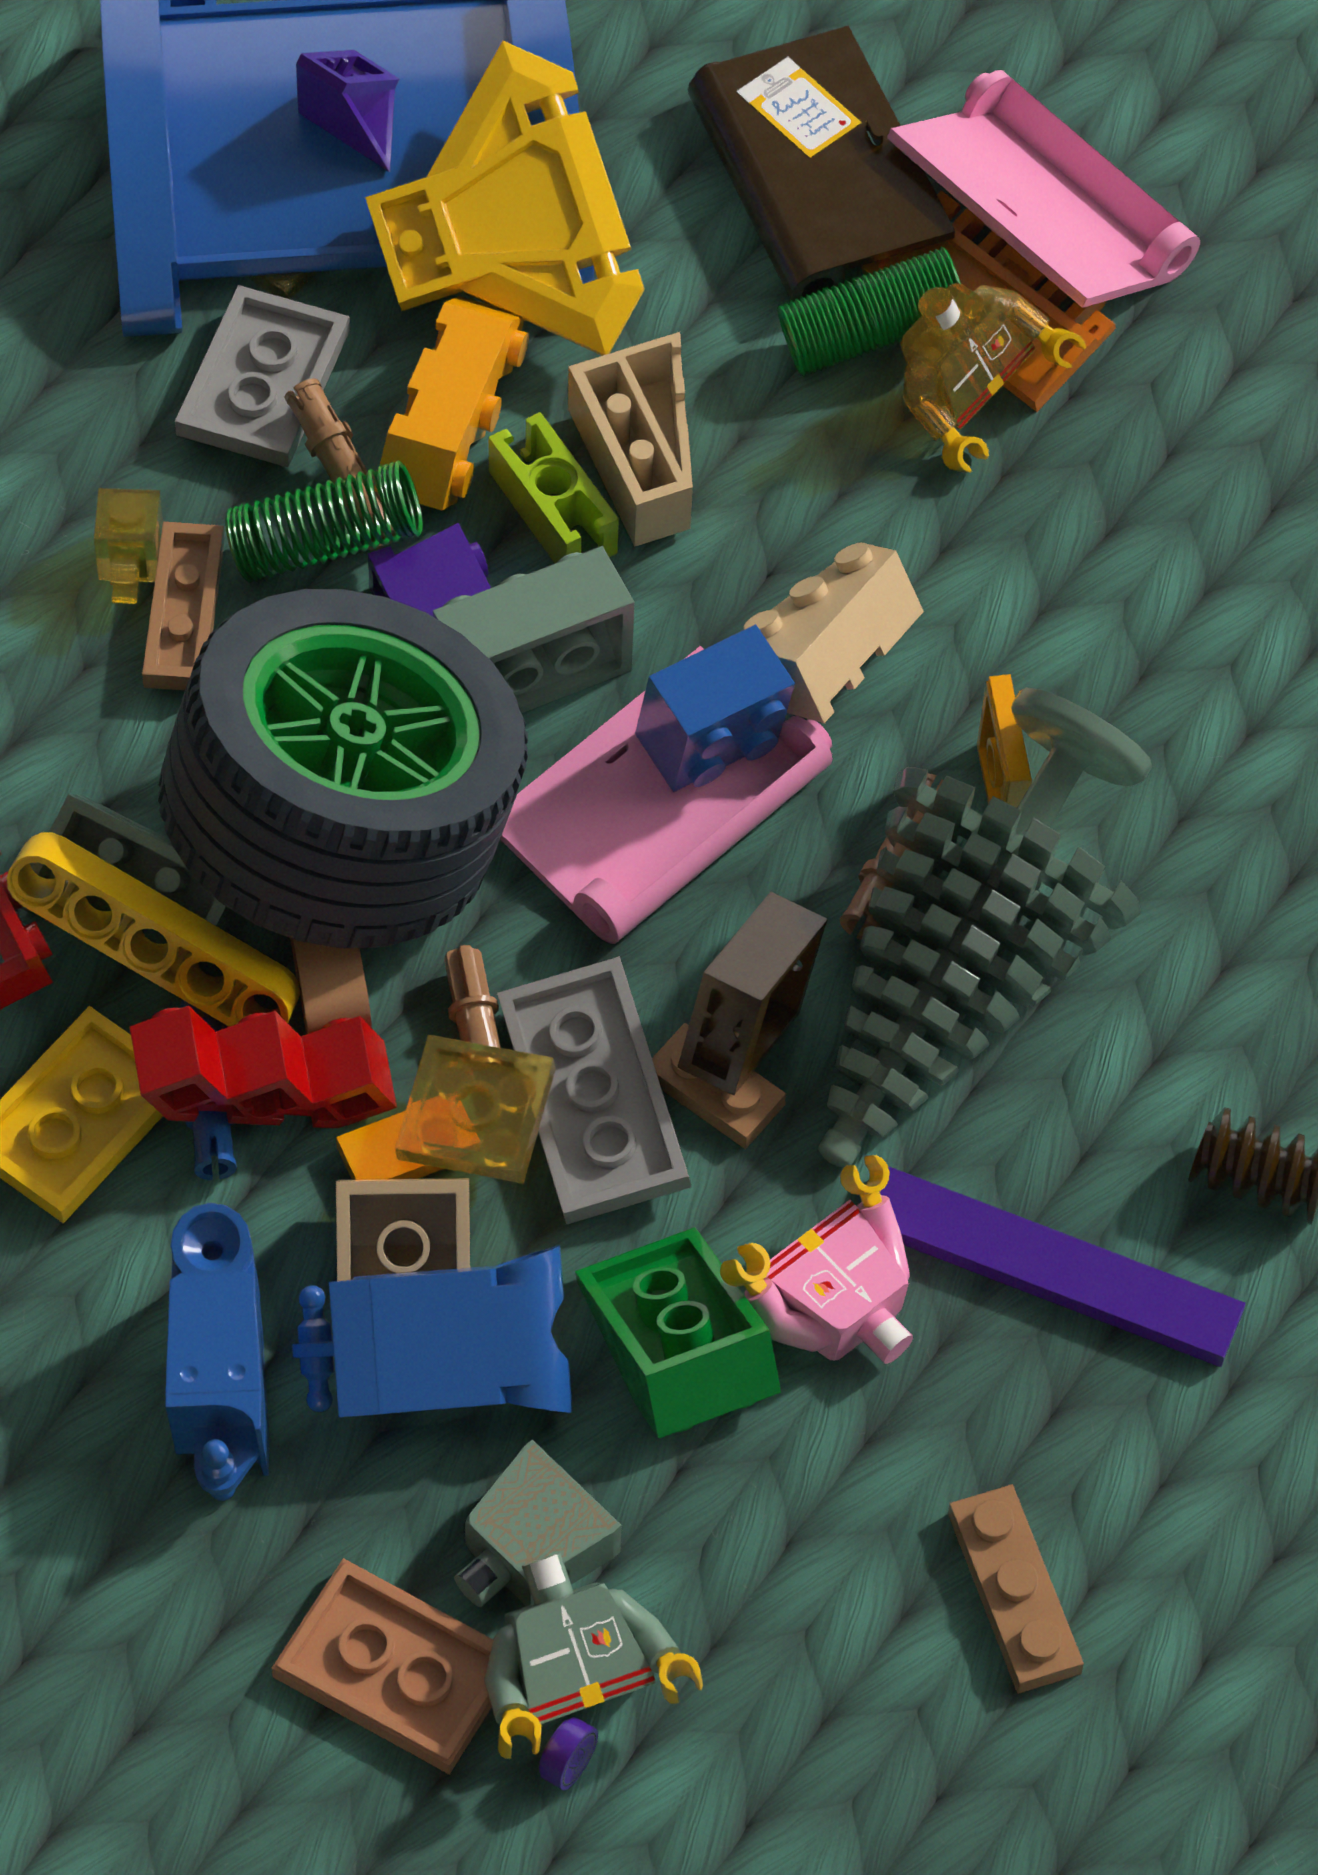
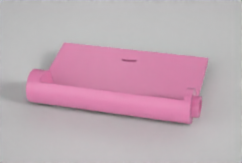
(1049, 193)
(619, 838)

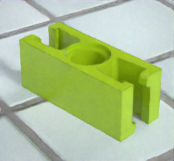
(551, 473)

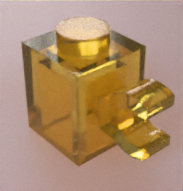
(127, 539)

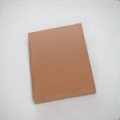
(391, 1665)

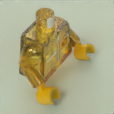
(965, 353)

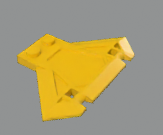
(515, 211)

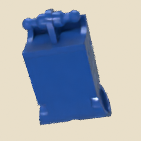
(438, 1339)
(216, 1350)

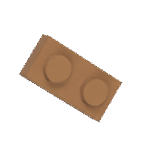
(736, 1116)

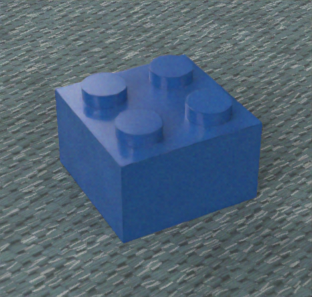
(715, 709)

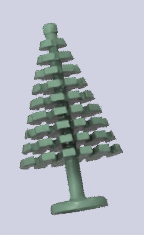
(974, 916)

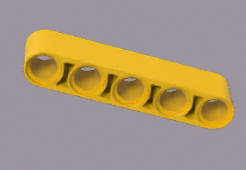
(140, 907)

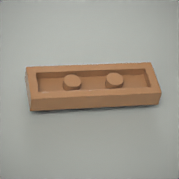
(182, 602)
(1015, 1589)

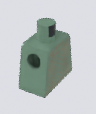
(528, 1516)

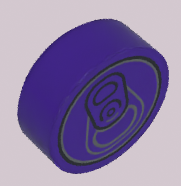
(568, 1753)

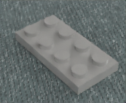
(605, 1109)

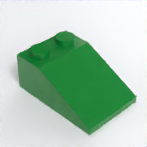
(680, 1332)

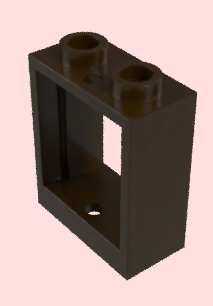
(751, 993)

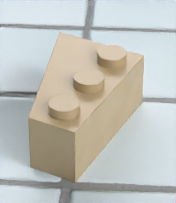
(637, 434)
(838, 623)

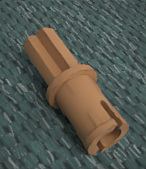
(472, 1005)

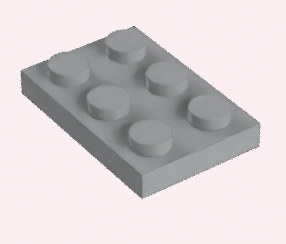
(250, 366)

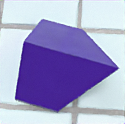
(349, 100)

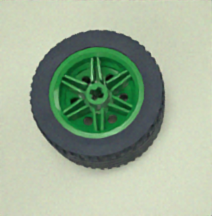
(341, 768)

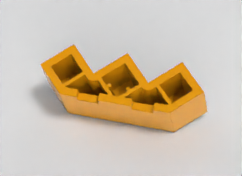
(454, 398)

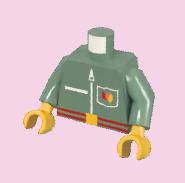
(574, 1653)

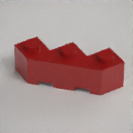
(262, 1069)

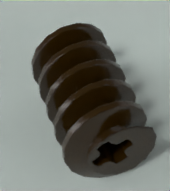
(1258, 1163)

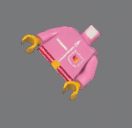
(837, 1279)

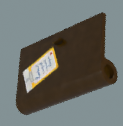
(806, 168)

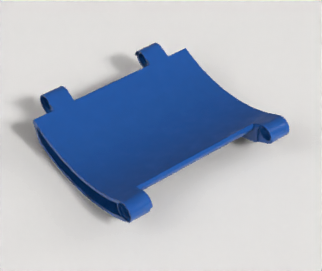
(225, 171)

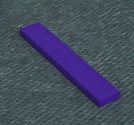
(1063, 1269)

